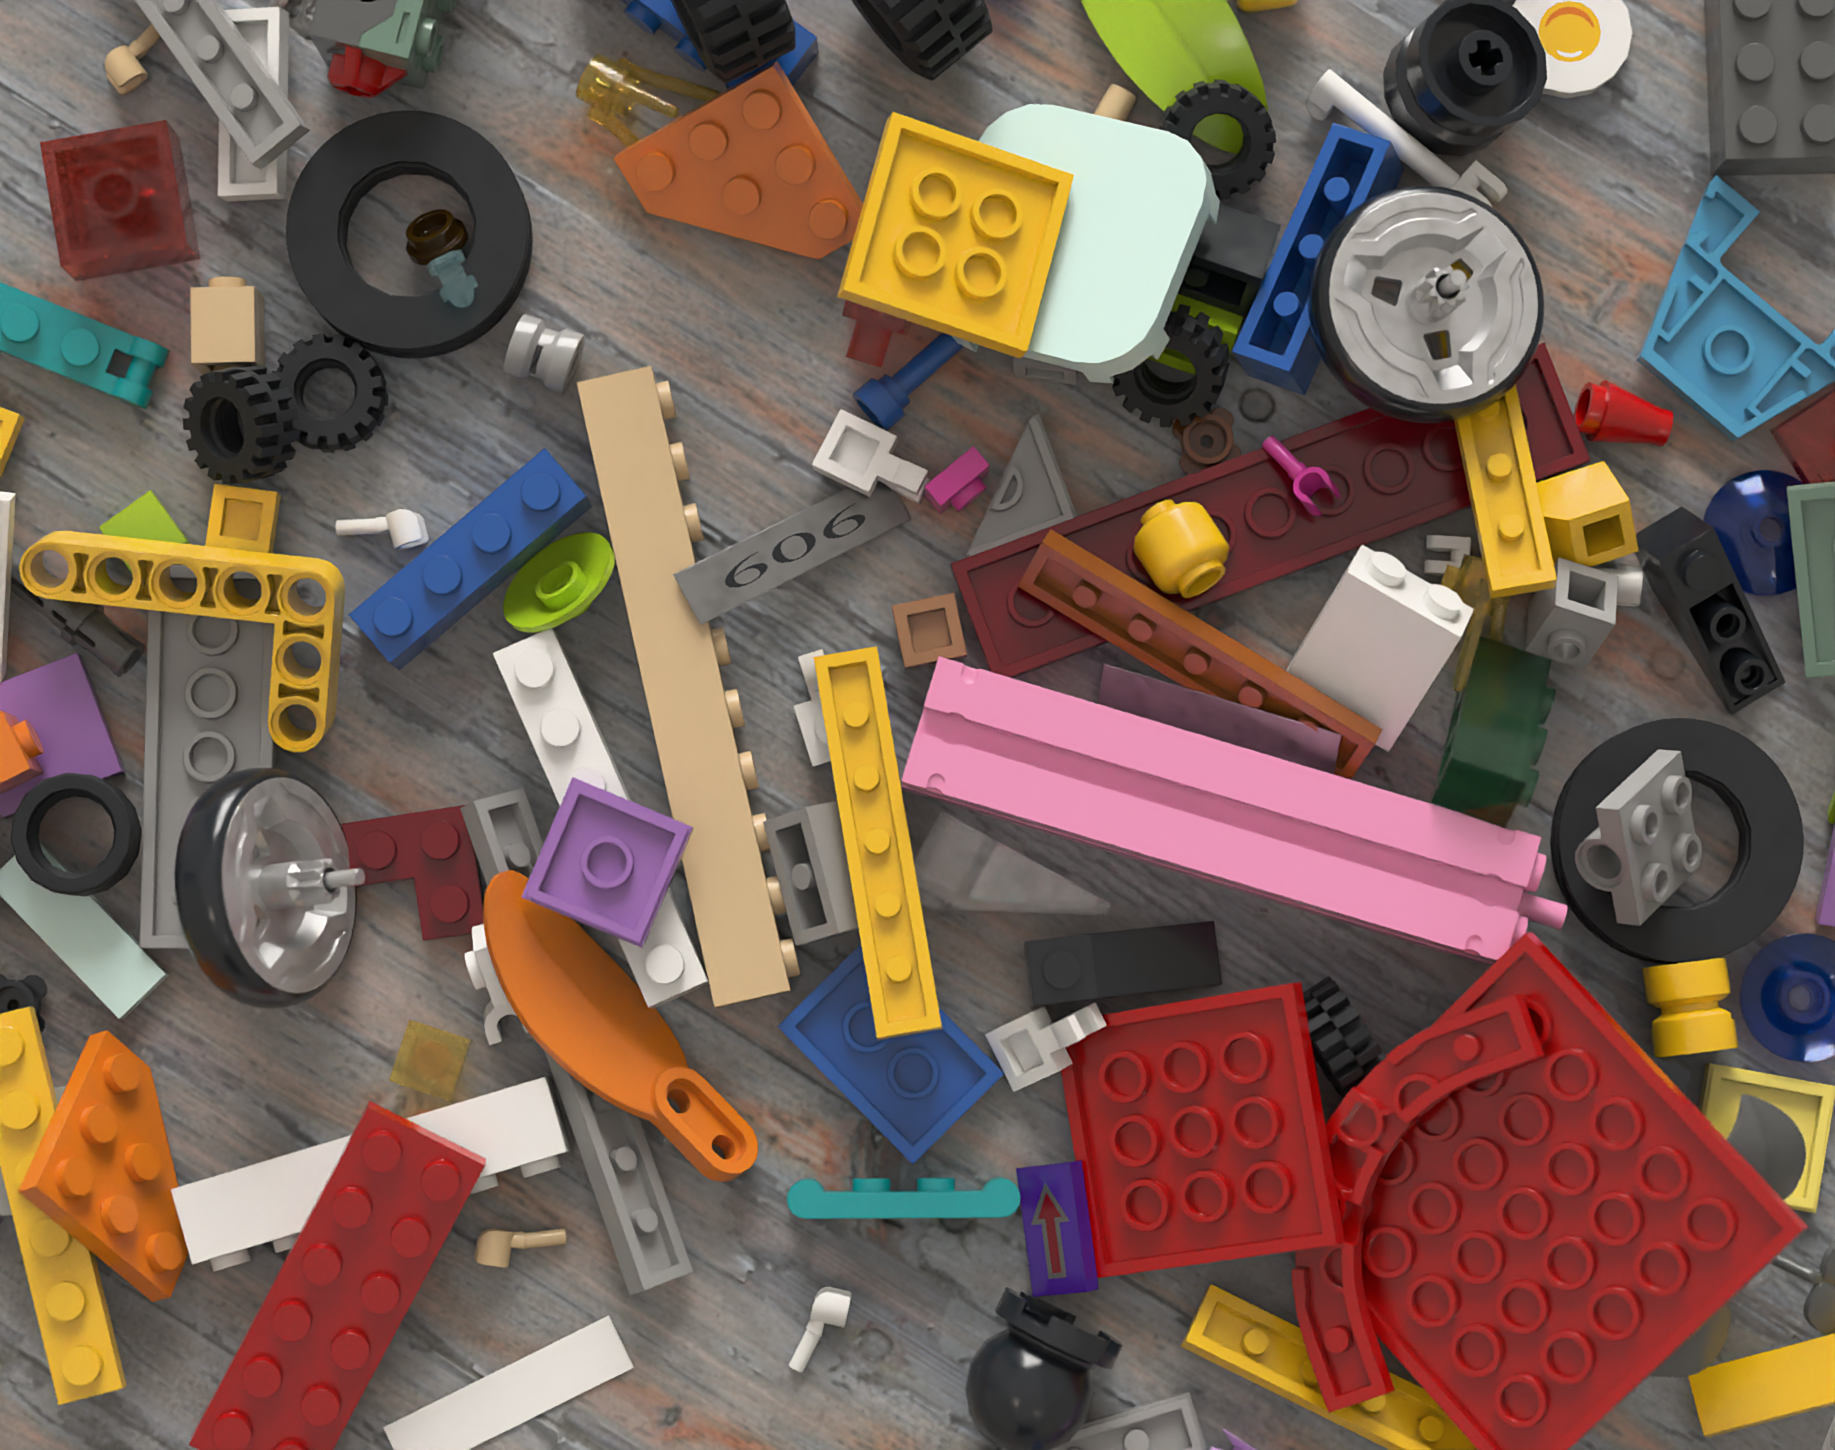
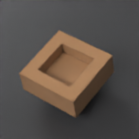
(929, 630)

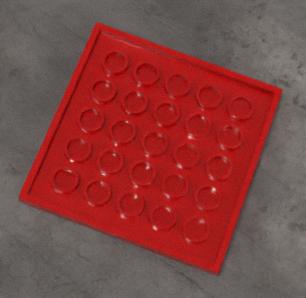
(1558, 1224)

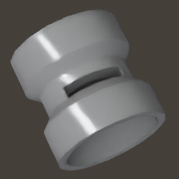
(544, 353)

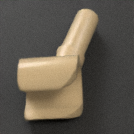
(123, 64)
(496, 1244)

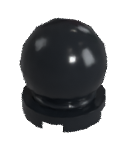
(1035, 1378)

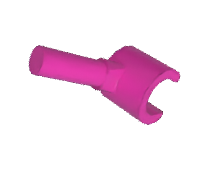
(1305, 479)

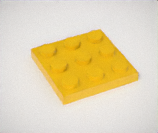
(956, 235)

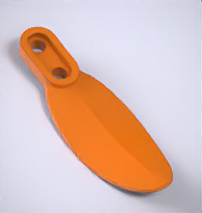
(603, 1031)

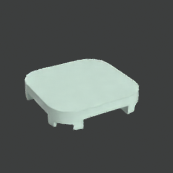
(1122, 237)

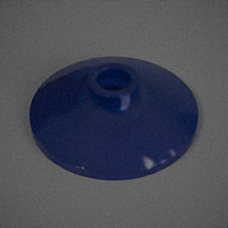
(1736, 515)
(1765, 991)

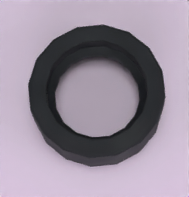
(27, 828)

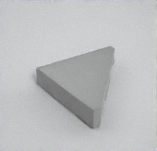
(1028, 494)

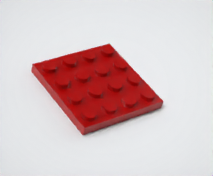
(1202, 1132)

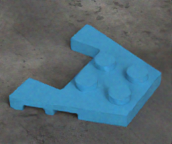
(1720, 339)

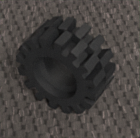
(1339, 1037)

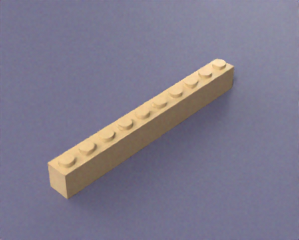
(685, 688)

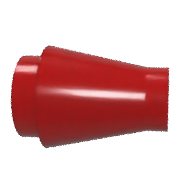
(1618, 416)

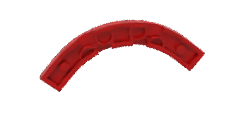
(1360, 1140)

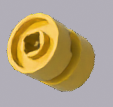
(1690, 1007)

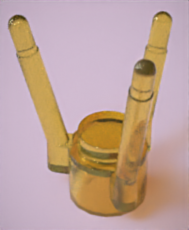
(617, 87)
(1473, 590)

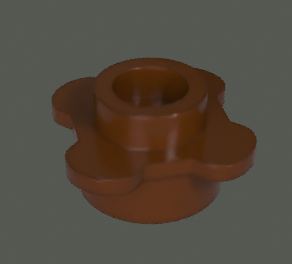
(1214, 425)

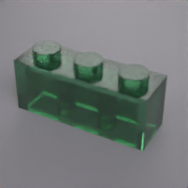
(1495, 734)

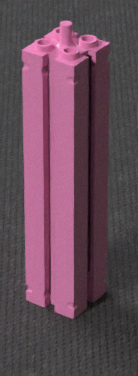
(1226, 815)

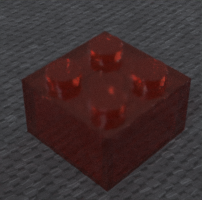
(120, 200)

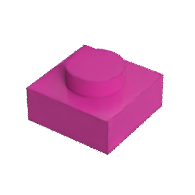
(959, 482)

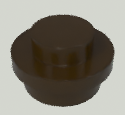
(434, 236)

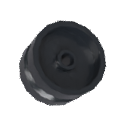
(1465, 75)

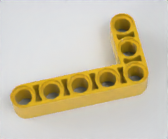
(218, 598)

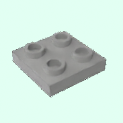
(1643, 839)

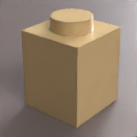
(226, 325)

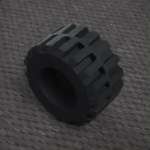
(927, 33)
(737, 34)

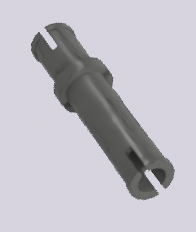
(82, 624)

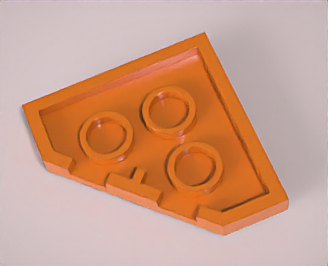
(748, 170)
(110, 1169)

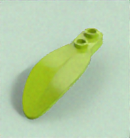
(1178, 44)

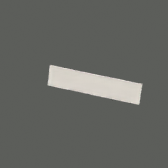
(515, 1392)

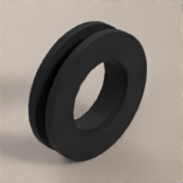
(353, 165)
(1767, 849)

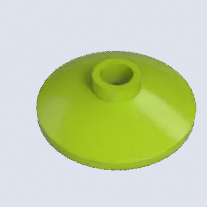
(559, 582)

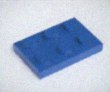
(901, 1084)

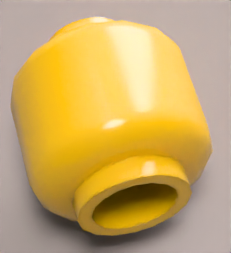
(1181, 548)

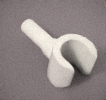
(405, 528)
(829, 1307)

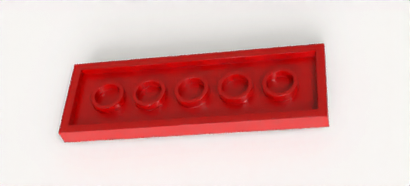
(341, 1289)

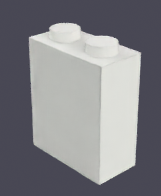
(1381, 641)

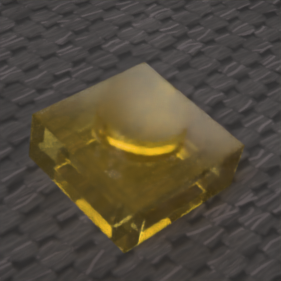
(430, 1060)

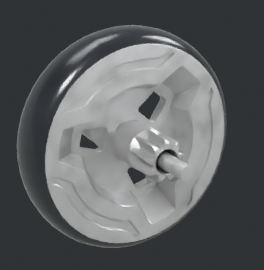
(1380, 347)
(293, 887)

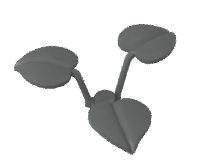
(1778, 1154)

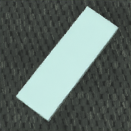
(84, 938)

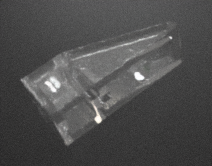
(984, 876)

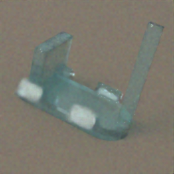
(456, 285)

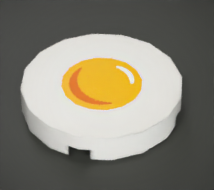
(1581, 42)

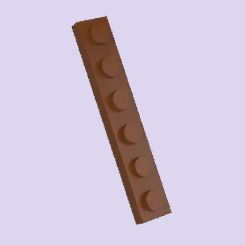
(1185, 645)

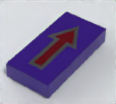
(1057, 1229)

